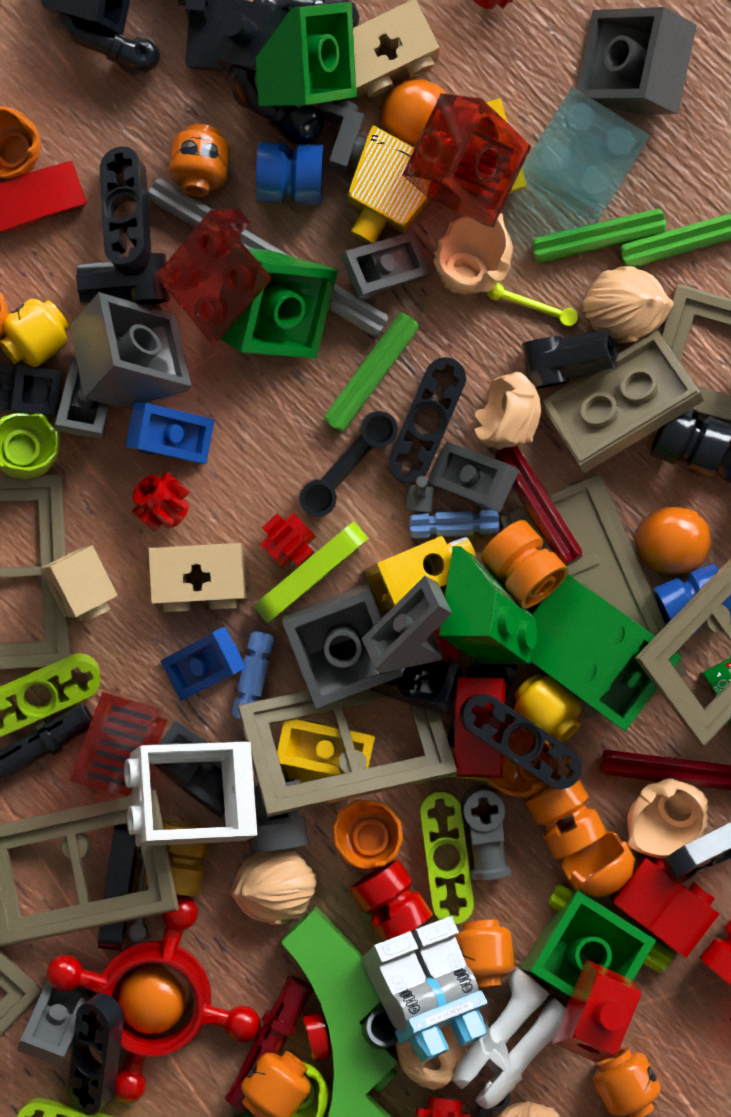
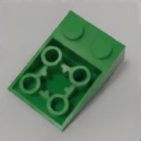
(593, 651)

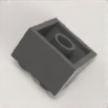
(637, 59)
(128, 352)
(331, 645)

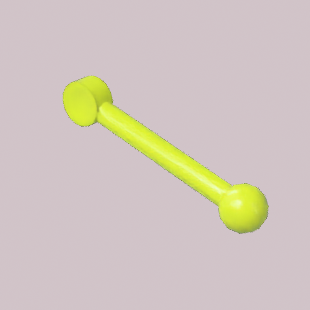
(566, 317)

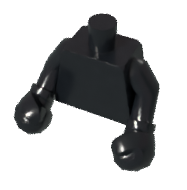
(98, 27)
(244, 35)

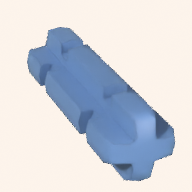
(454, 524)
(254, 675)

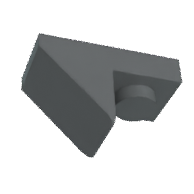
(385, 265)
(79, 414)
(473, 477)
(407, 631)
(53, 1024)

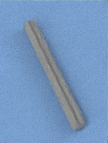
(192, 212)

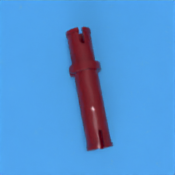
(277, 1027)

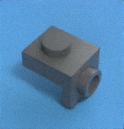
(349, 143)

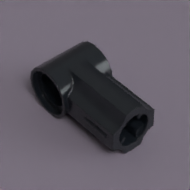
(138, 287)
(556, 359)

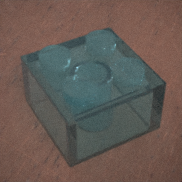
(584, 154)

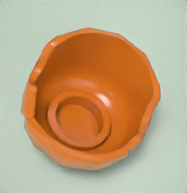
(408, 109)
(18, 144)
(673, 540)
(516, 780)
(367, 834)
(600, 867)
(153, 998)

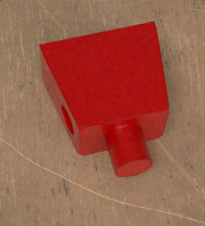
(597, 1013)

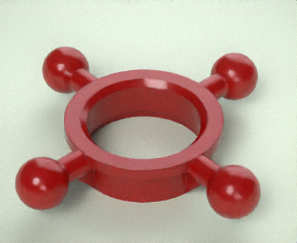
(239, 1023)

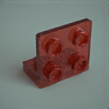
(214, 273)

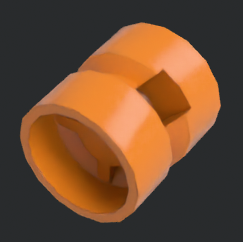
(518, 557)
(555, 805)

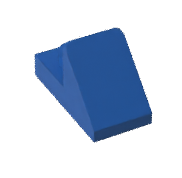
(169, 433)
(203, 663)

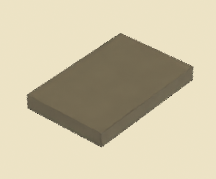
(622, 405)

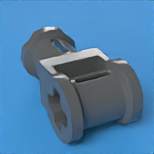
(486, 834)

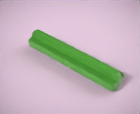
(598, 235)
(676, 241)
(371, 372)

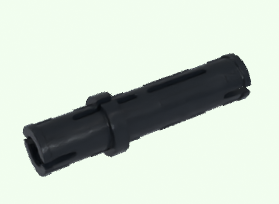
(45, 740)

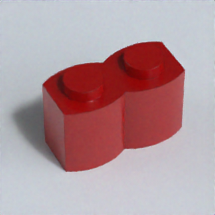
(665, 908)

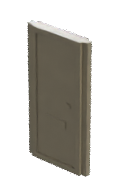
(607, 559)

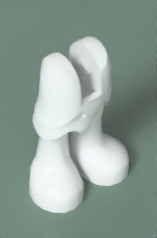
(492, 1048)

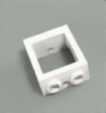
(237, 789)

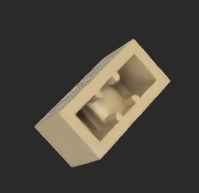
(400, 29)
(171, 565)
(79, 584)

